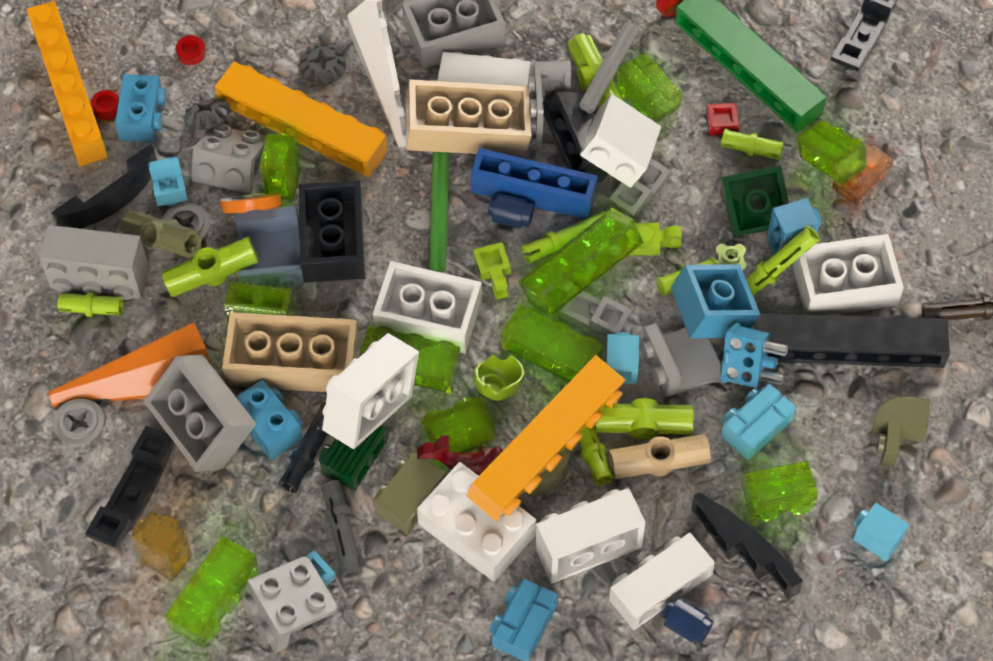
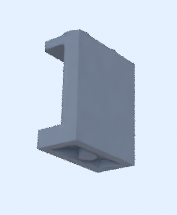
(277, 245)

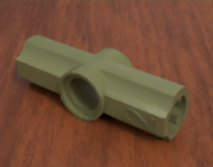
(161, 233)

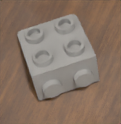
(546, 80)
(227, 158)
(680, 361)
(287, 601)

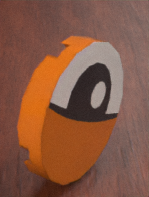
(246, 203)

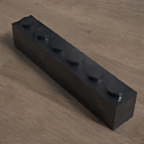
(858, 339)

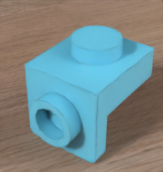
(167, 181)

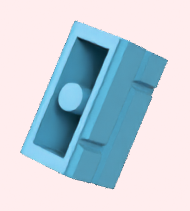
(757, 420)

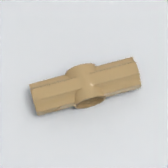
(679, 453)

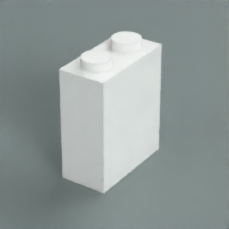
(620, 141)

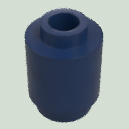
(511, 210)
(687, 620)

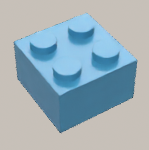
(714, 299)

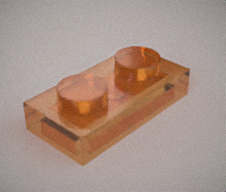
(861, 183)

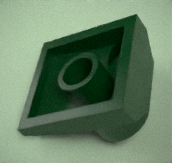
(751, 198)

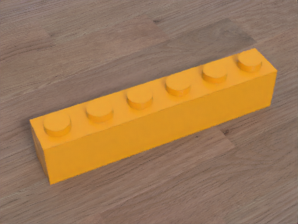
(67, 84)
(308, 121)
(546, 438)

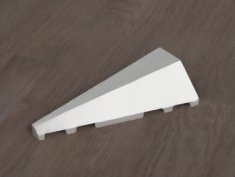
(373, 46)

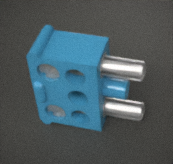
(747, 357)

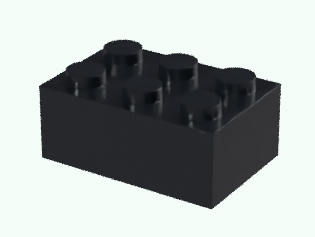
(331, 231)

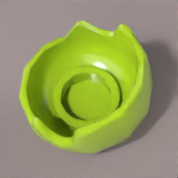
(498, 378)

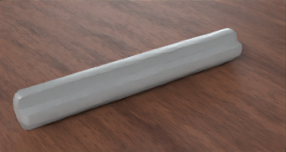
(608, 67)

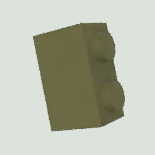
(411, 485)

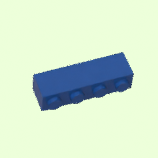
(541, 183)

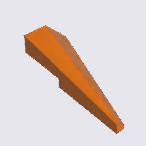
(135, 373)

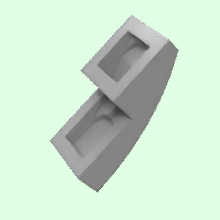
(643, 190)
(595, 314)

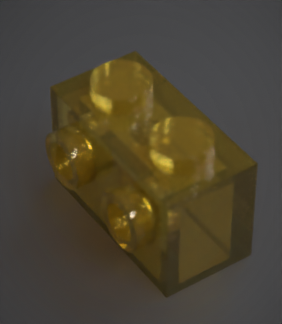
(161, 544)

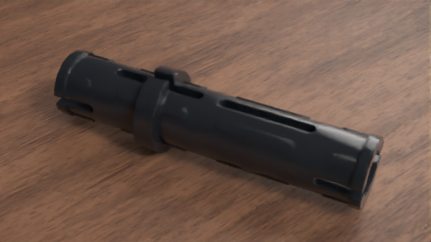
(303, 458)

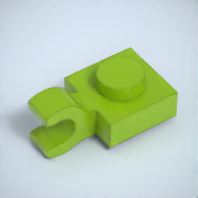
(656, 238)
(493, 265)

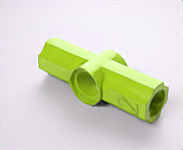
(588, 62)
(196, 272)
(646, 419)

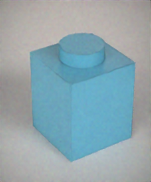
(623, 355)
(880, 531)

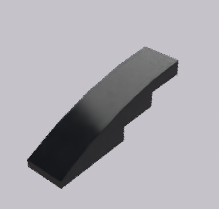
(738, 537)

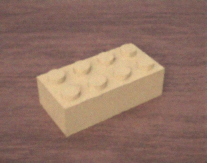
(467, 117)
(287, 350)

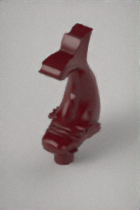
(475, 461)

